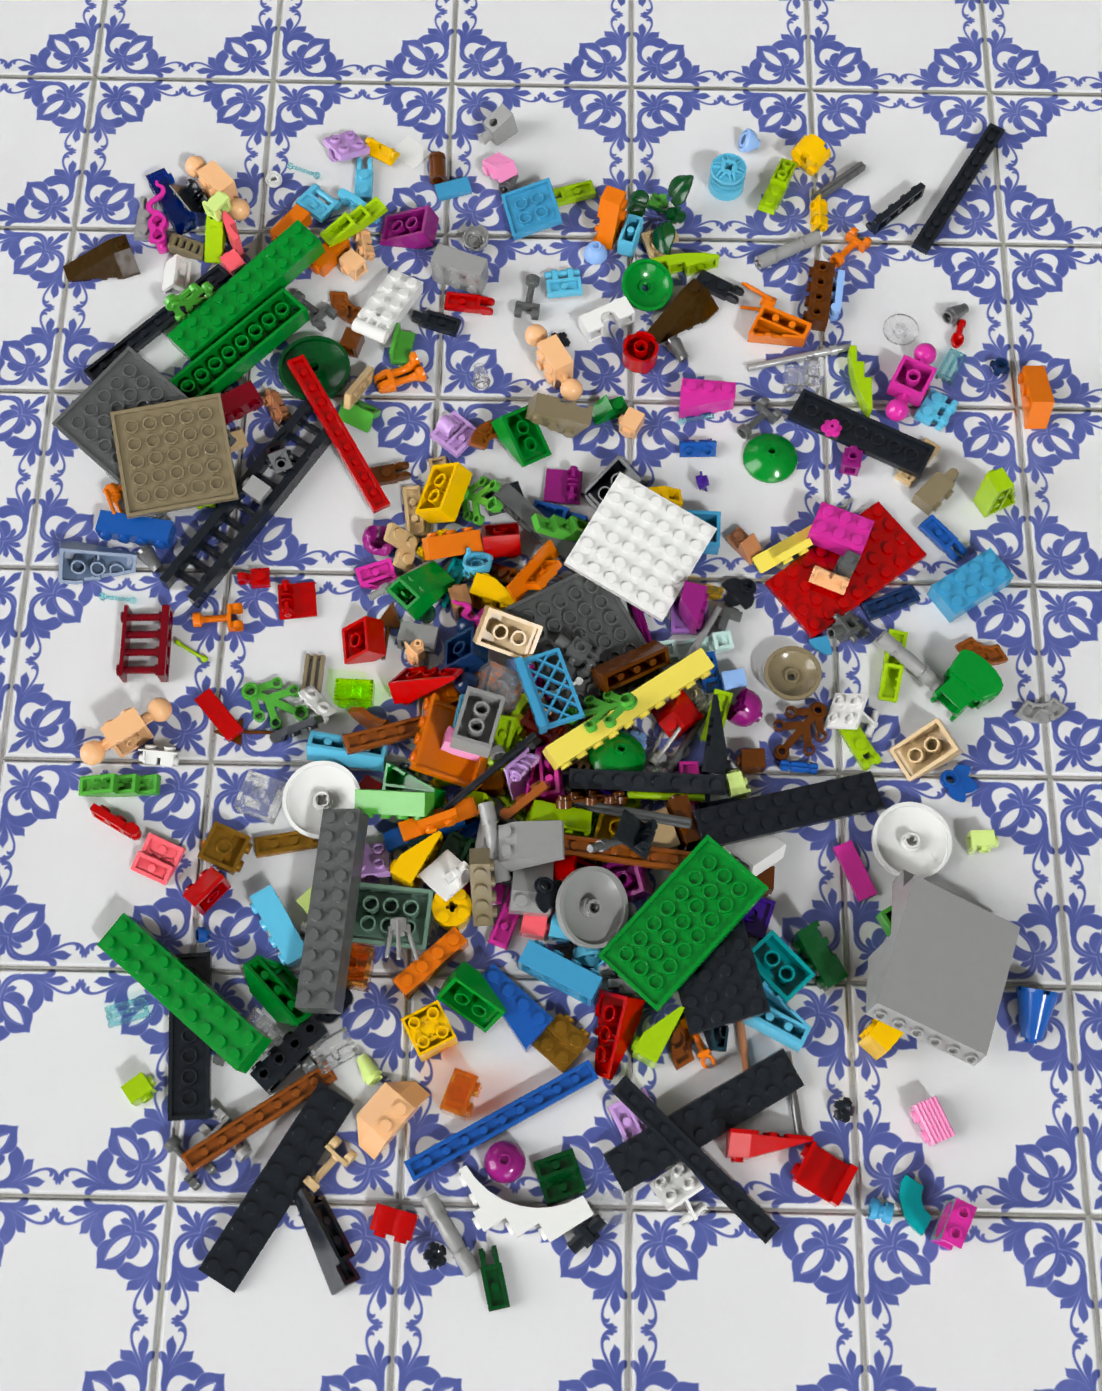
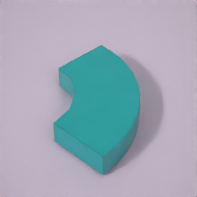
(912, 1206)

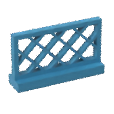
(533, 696)

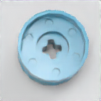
(727, 177)

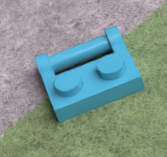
(316, 207)

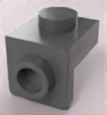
(729, 613)

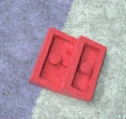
(233, 234)
(158, 858)

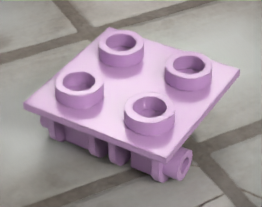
(519, 771)

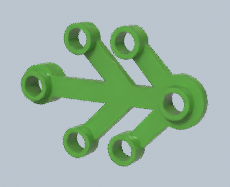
(173, 302)
(493, 504)
(272, 701)
(621, 703)

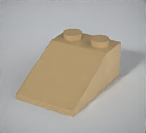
(507, 633)
(925, 750)

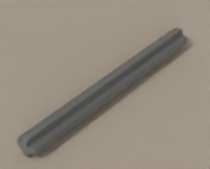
(643, 815)

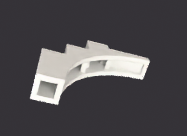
(553, 1220)

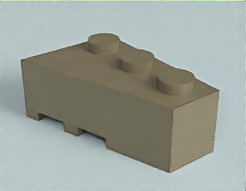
(559, 416)

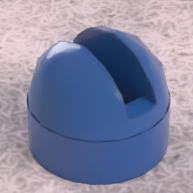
(201, 934)

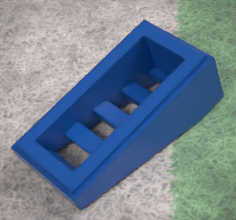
(710, 689)

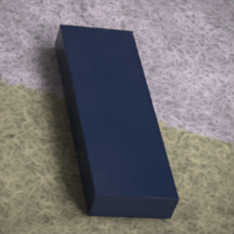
(890, 602)

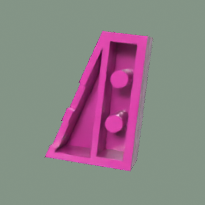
(705, 396)
(542, 772)

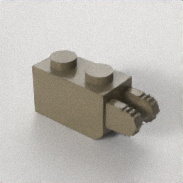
(935, 490)

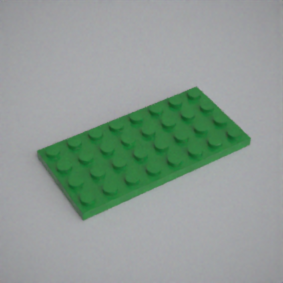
(683, 922)

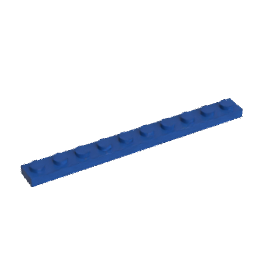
(501, 1120)

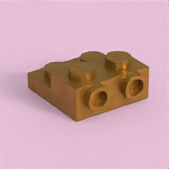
(225, 848)
(562, 1042)

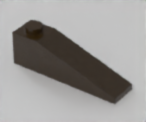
(105, 261)
(688, 309)

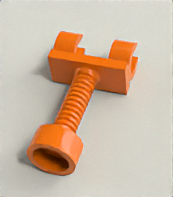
(854, 242)
(235, 608)
(704, 1053)

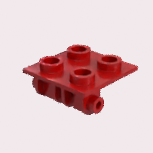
(297, 600)

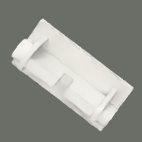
(317, 702)
(151, 755)

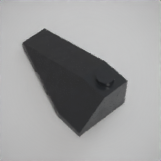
(715, 747)

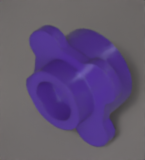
(702, 481)

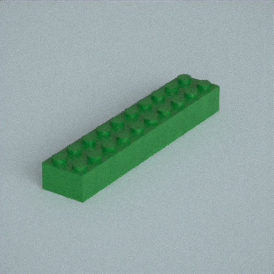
(247, 290)
(242, 346)
(185, 993)

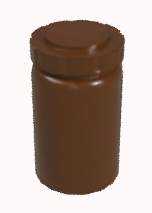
(437, 167)

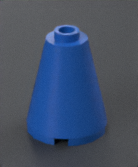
(1034, 1011)

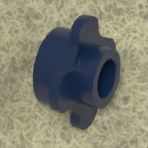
(1003, 363)

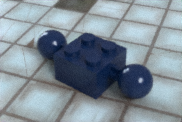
(465, 654)

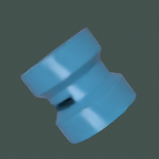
(879, 1210)

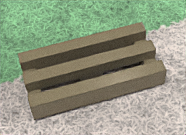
(315, 658)

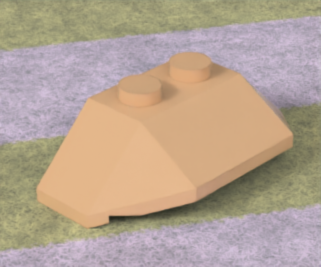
(387, 1114)

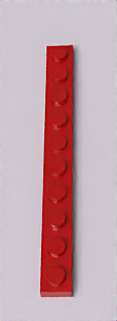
(338, 434)

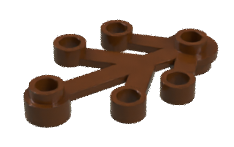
(801, 728)
(590, 799)

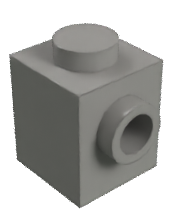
(256, 489)

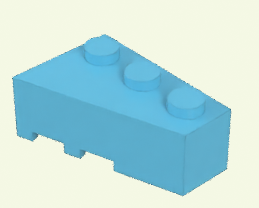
(781, 1024)

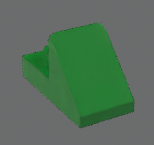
(607, 410)

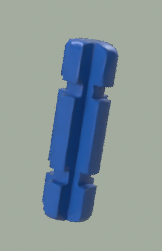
(798, 766)

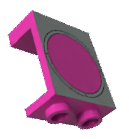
(953, 1224)

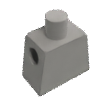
(499, 126)

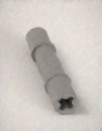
(787, 250)
(909, 660)
(489, 822)
(450, 1234)

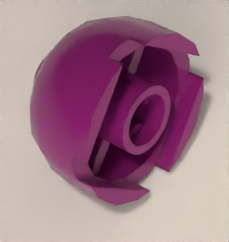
(746, 709)
(505, 1162)

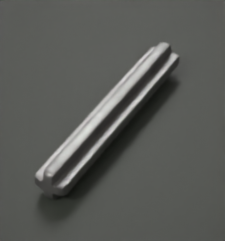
(839, 181)

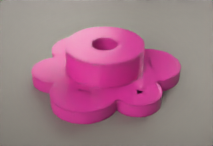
(829, 431)

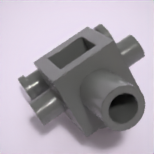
(846, 628)
(579, 652)

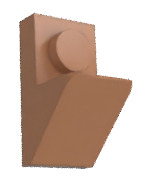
(743, 544)

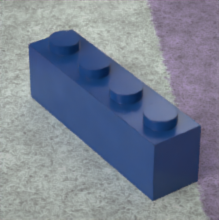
(138, 530)

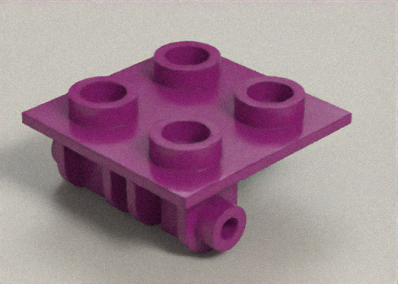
(563, 486)

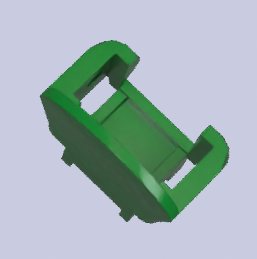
(966, 681)

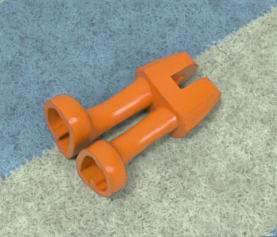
(387, 381)

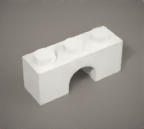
(618, 311)

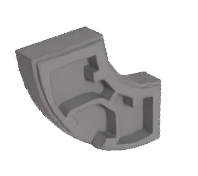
(1041, 712)

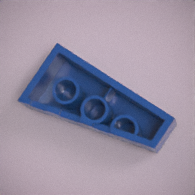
(523, 1014)

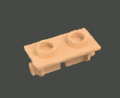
(361, 240)
(829, 580)
(415, 652)

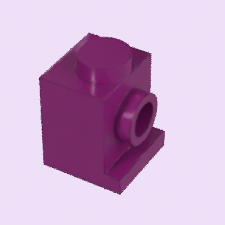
(851, 461)

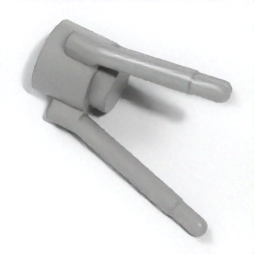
(659, 758)
(397, 928)

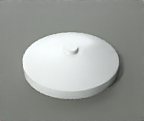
(316, 788)
(911, 839)

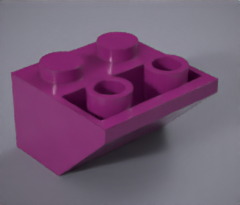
(693, 605)

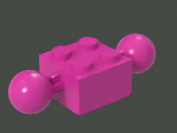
(911, 381)

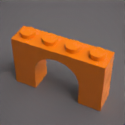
(327, 260)

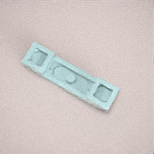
(717, 642)

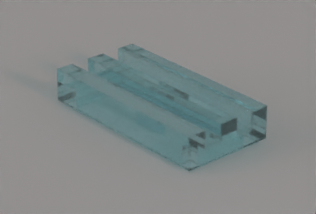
(944, 377)
(110, 1016)

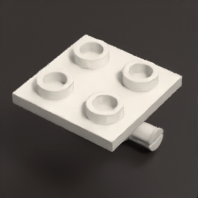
(848, 711)
(446, 875)
(677, 1187)

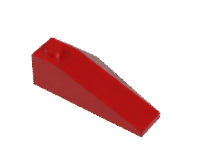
(617, 1023)
(748, 1144)

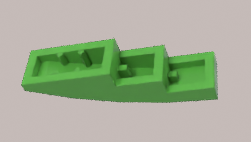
(558, 527)
(119, 785)

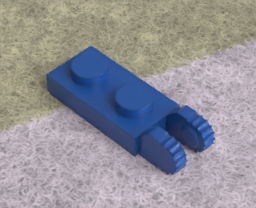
(942, 537)

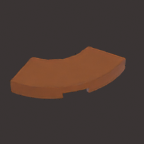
(344, 307)
(482, 435)
(992, 654)
(365, 718)
(681, 1047)

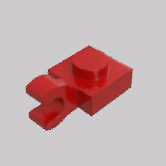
(258, 578)

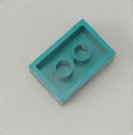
(781, 967)

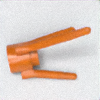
(766, 299)
(114, 494)

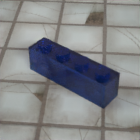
(178, 216)

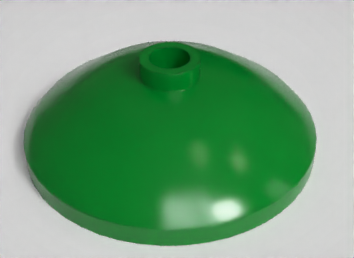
(652, 276)
(768, 466)
(610, 758)

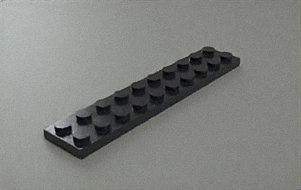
(788, 809)
(706, 1117)
(275, 1186)

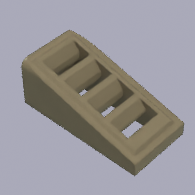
(176, 243)

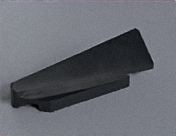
(327, 1241)

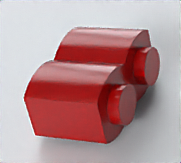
(394, 1223)

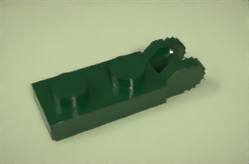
(494, 1281)

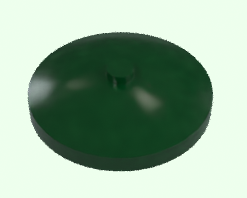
(326, 359)

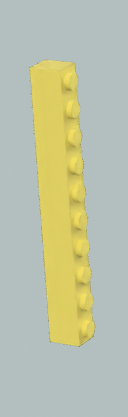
(649, 695)

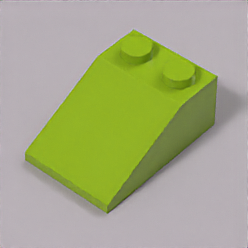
(653, 1041)

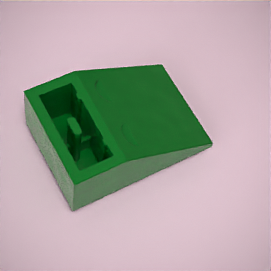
(420, 588)

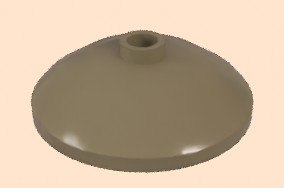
(792, 662)

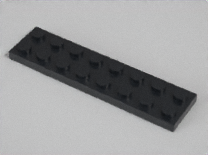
(858, 430)
(189, 1058)

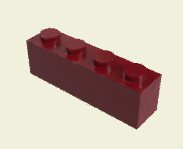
(241, 401)

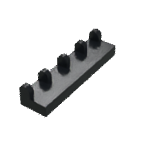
(894, 210)

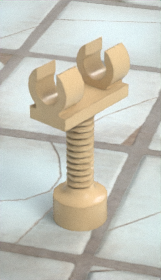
(313, 1181)

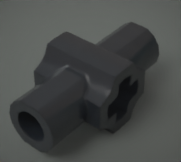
(586, 1234)

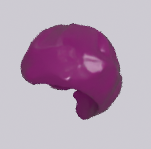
(374, 542)

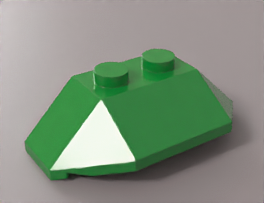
(274, 989)

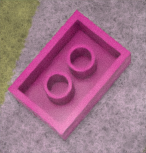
(839, 530)

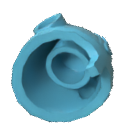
(476, 562)
(588, 957)

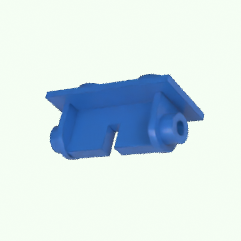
(703, 448)

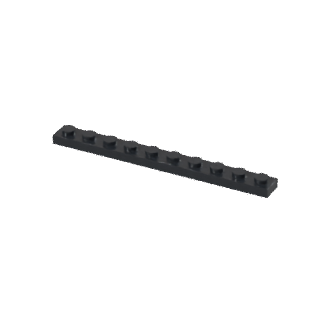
(958, 188)
(153, 326)
(695, 1159)

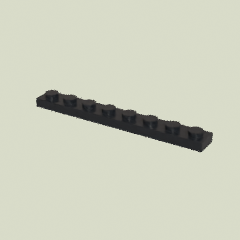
(646, 781)

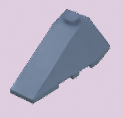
(89, 562)

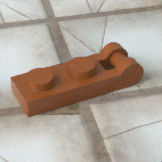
(524, 800)

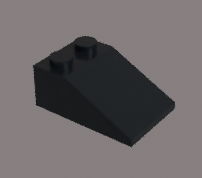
(600, 486)

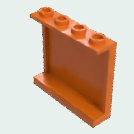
(428, 756)

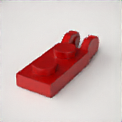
(468, 303)
(116, 822)

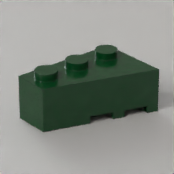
(818, 957)

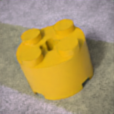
(810, 154)
(448, 919)

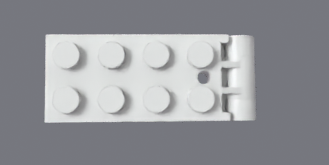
(387, 306)

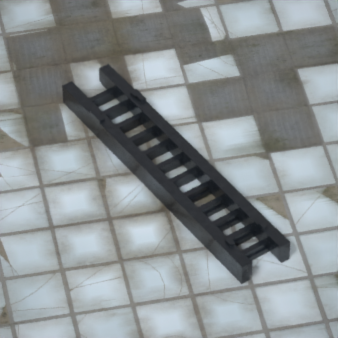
(247, 533)

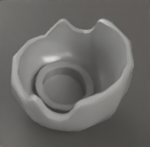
(476, 238)

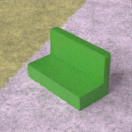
(401, 346)
(360, 415)

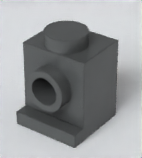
(846, 564)

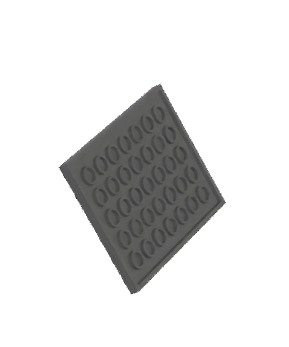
(121, 386)
(581, 609)

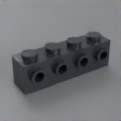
(288, 1055)

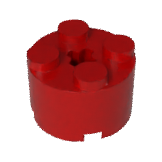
(640, 352)

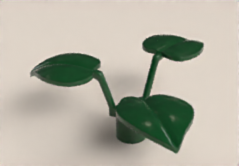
(664, 235)

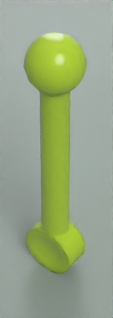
(204, 658)

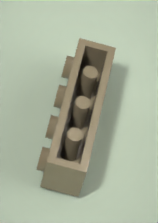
(481, 887)

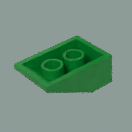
(521, 437)
(471, 997)

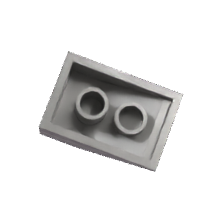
(530, 843)
(522, 890)

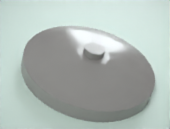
(591, 906)

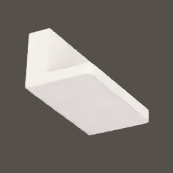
(176, 273)

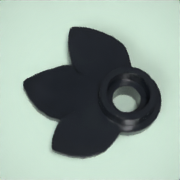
(737, 594)
(546, 898)

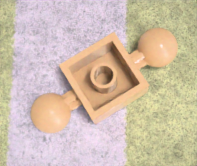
(214, 179)
(554, 362)
(126, 731)

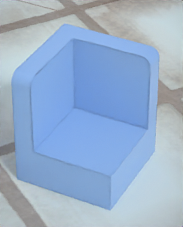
(733, 679)

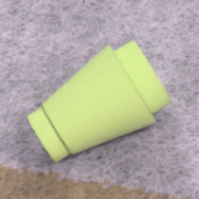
(369, 1070)

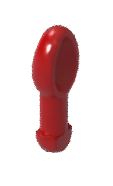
(958, 338)

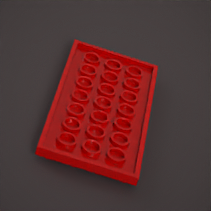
(884, 558)

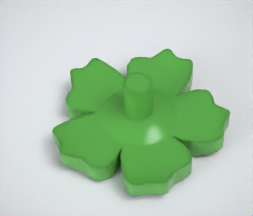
(658, 201)

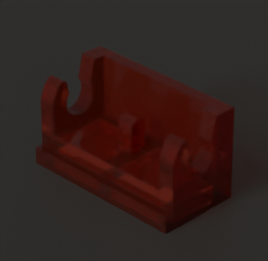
(528, 724)

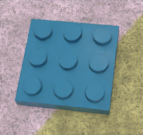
(531, 209)

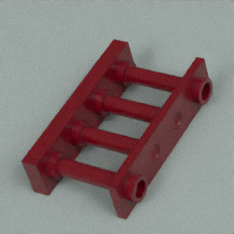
(162, 651)

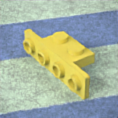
(783, 551)

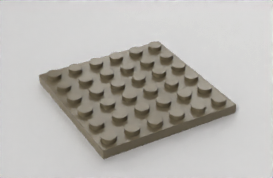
(174, 456)

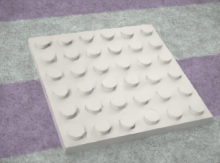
(640, 547)

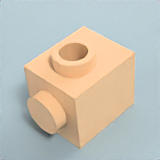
(352, 264)
(631, 423)

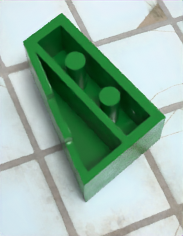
(400, 779)

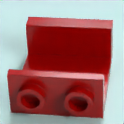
(823, 1174)

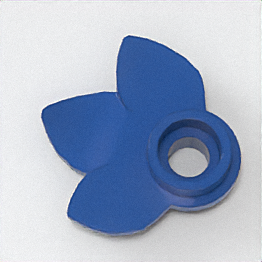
(960, 783)

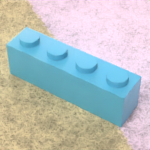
(331, 748)
(279, 925)

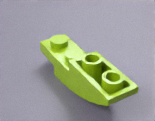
(778, 186)

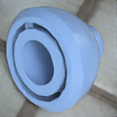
(748, 141)
(595, 253)

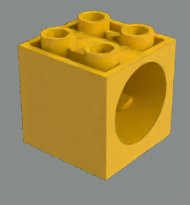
(429, 1030)

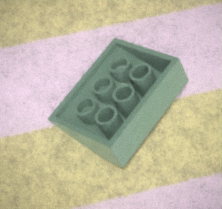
(383, 902)

